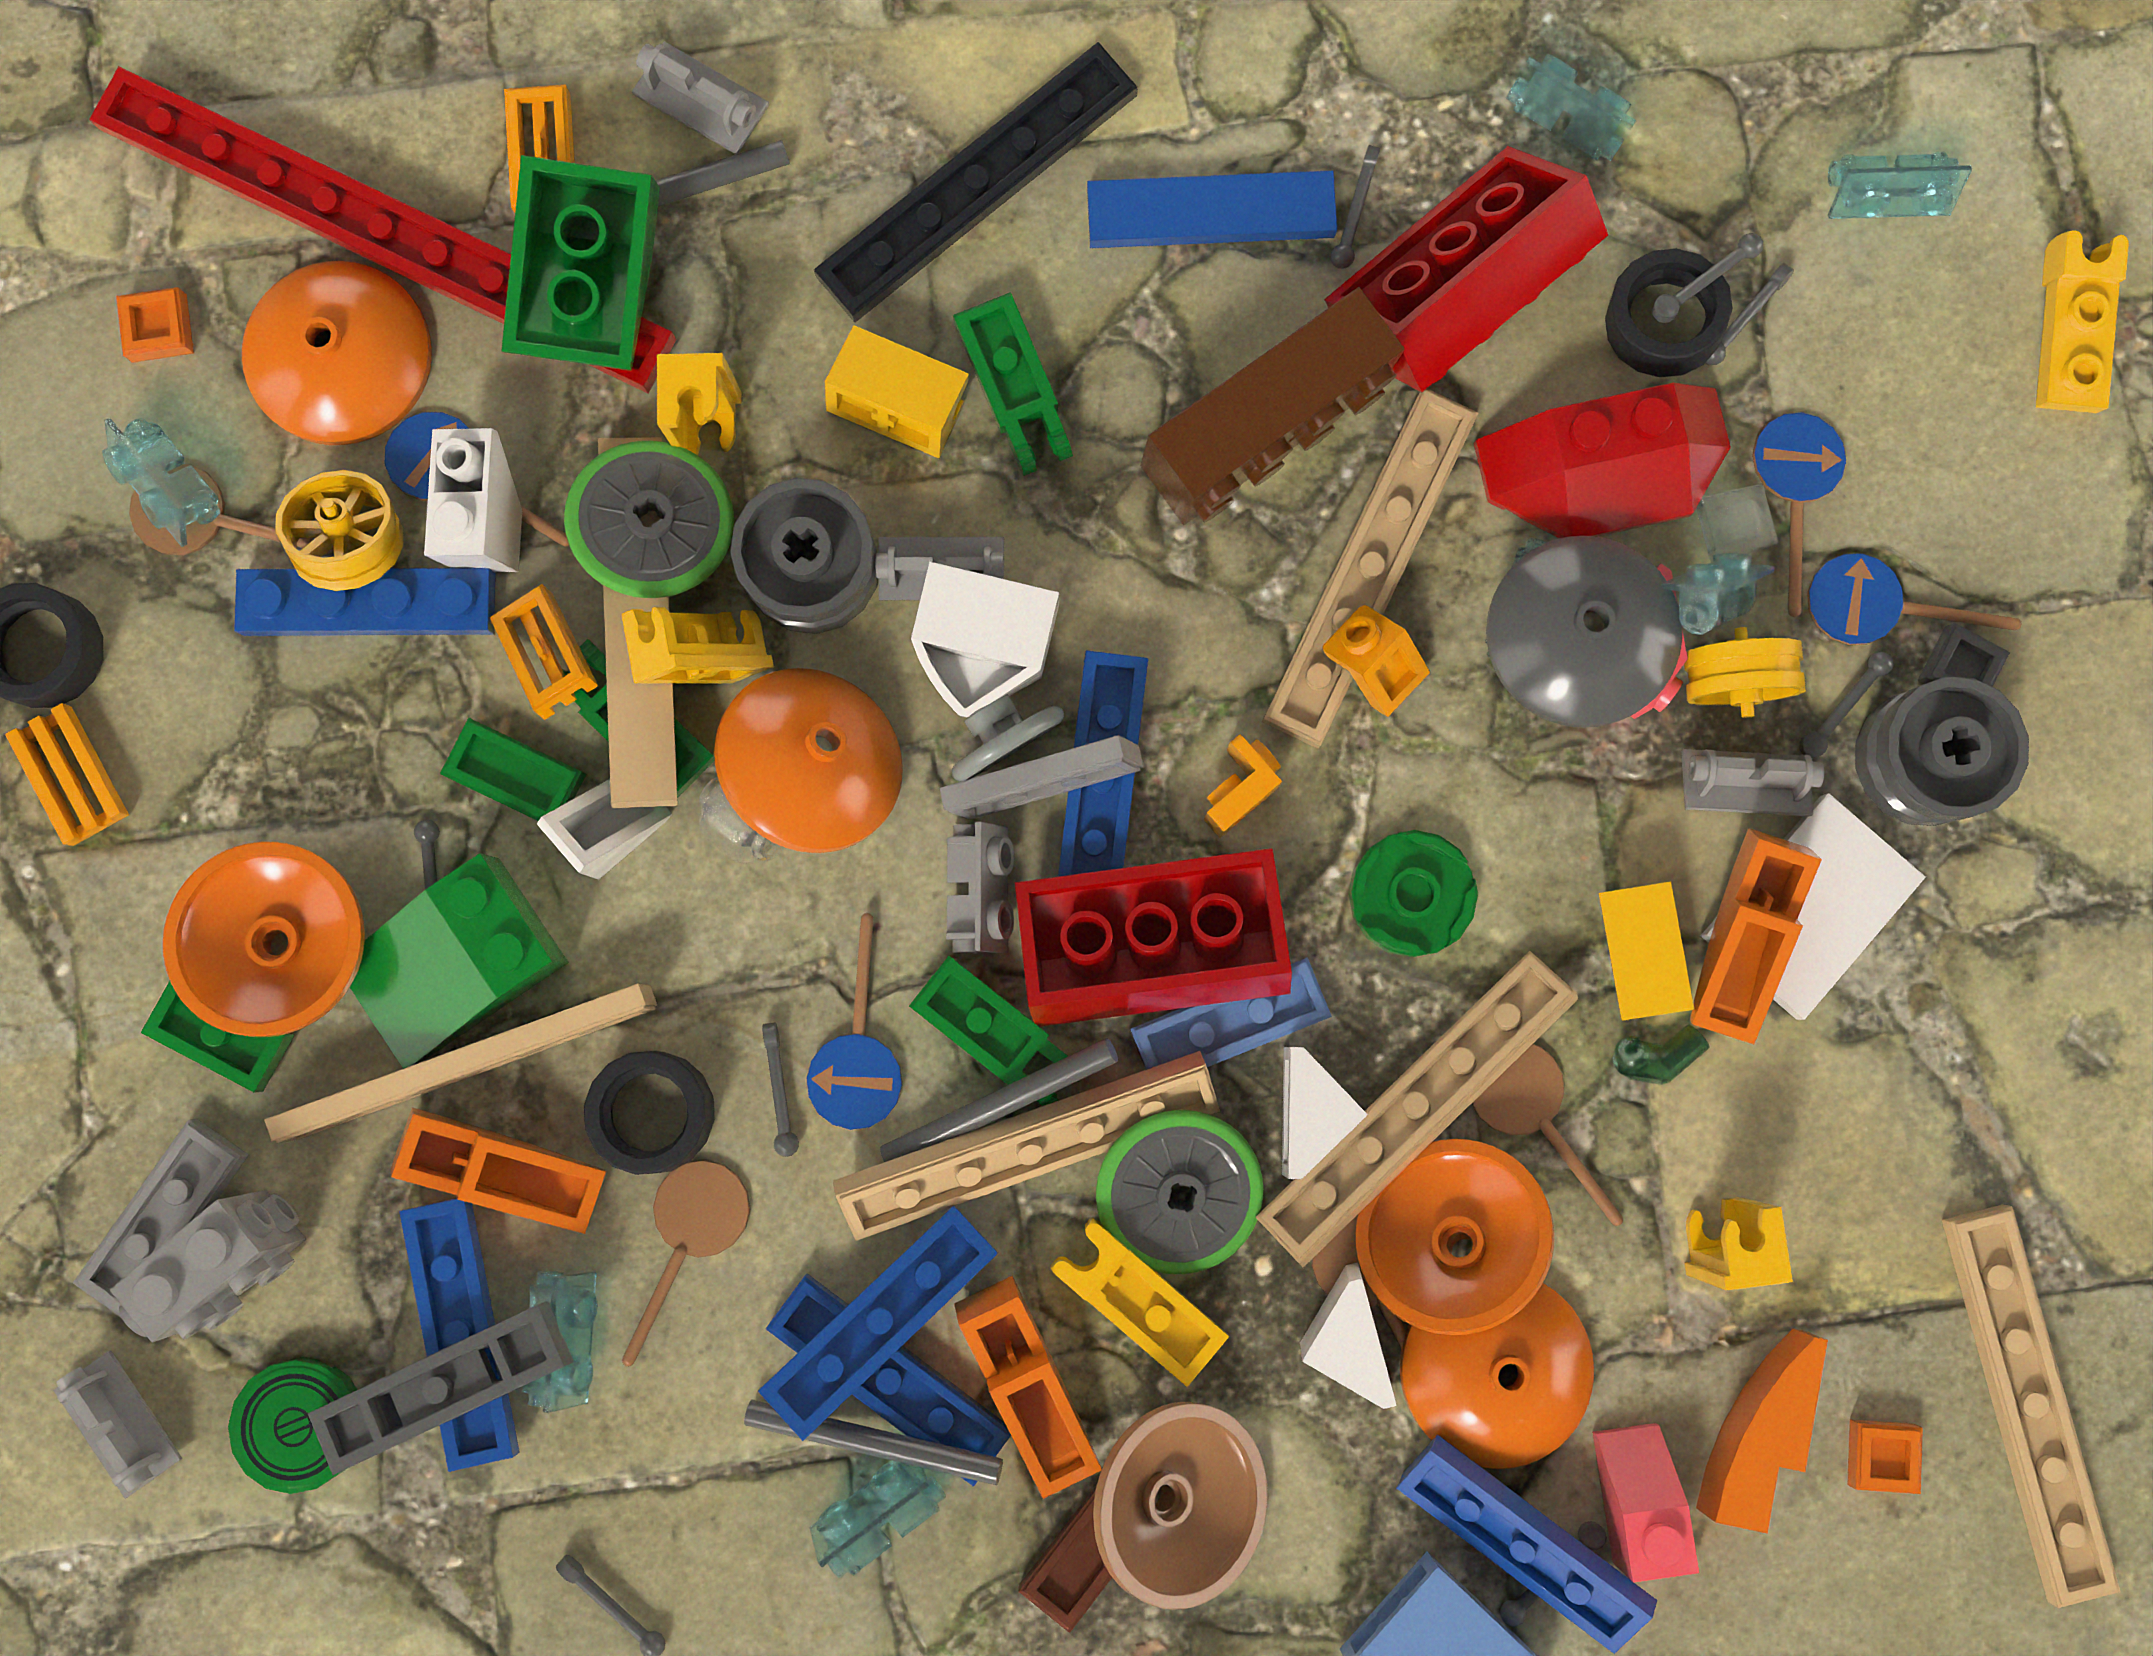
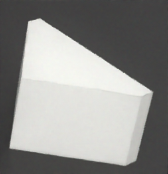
(597, 835)
(1314, 1113)
(1346, 1343)

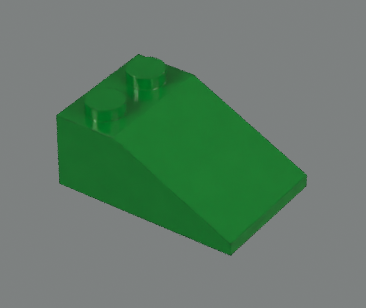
(579, 262)
(452, 959)

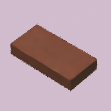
(1069, 1571)

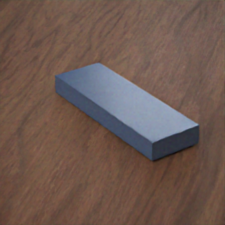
(1234, 1026)

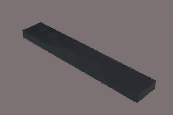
(976, 182)

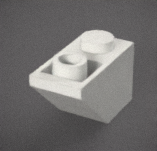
(472, 502)

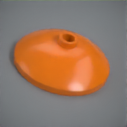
(356, 381)
(791, 785)
(224, 930)
(1447, 1196)
(1457, 1391)

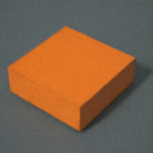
(155, 324)
(1885, 1456)

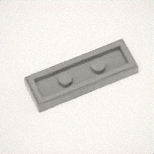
(1042, 778)
(175, 1192)

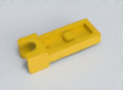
(2079, 322)
(1143, 1305)

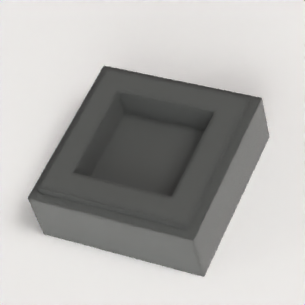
(1964, 656)

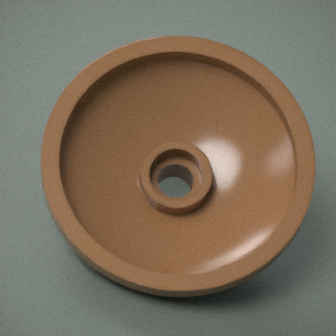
(1207, 1510)

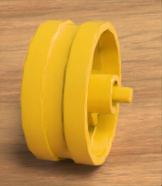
(335, 503)
(1745, 672)

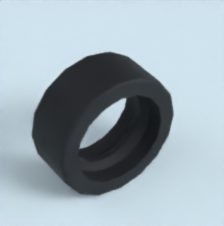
(1656, 357)
(82, 653)
(599, 1112)

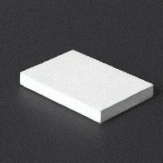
(1847, 904)

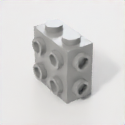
(209, 1265)

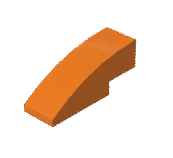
(1753, 935)
(497, 1171)
(1027, 1387)
(1764, 1431)

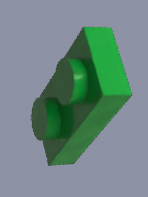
(236, 1057)

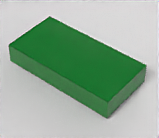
(510, 771)

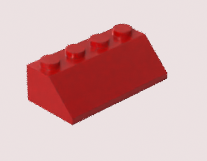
(1478, 260)
(1153, 938)

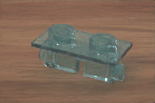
(1553, 92)
(1909, 189)
(142, 459)
(1717, 590)
(575, 1310)
(850, 1529)

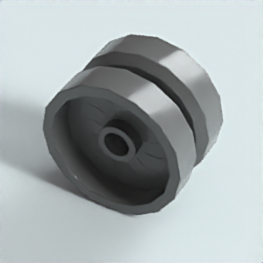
(801, 519)
(1942, 752)

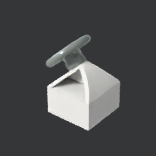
(980, 646)

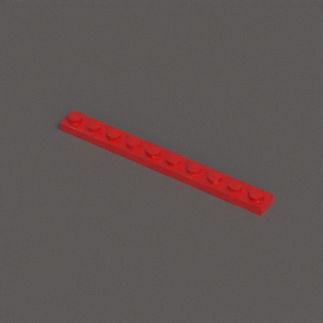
(329, 204)

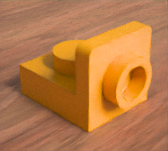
(1378, 658)
(1238, 798)

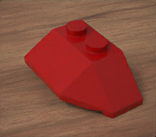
(1608, 461)

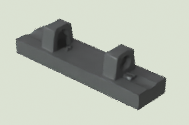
(440, 1387)

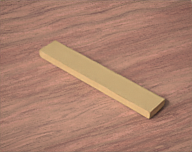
(1371, 561)
(638, 713)
(461, 1063)
(1418, 1107)
(1018, 1147)
(2031, 1406)

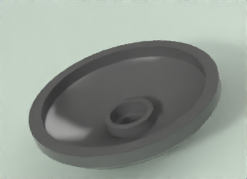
(1558, 663)

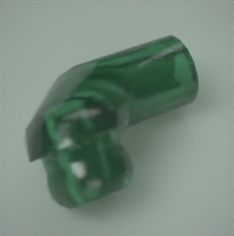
(1657, 1062)

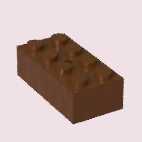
(1271, 407)

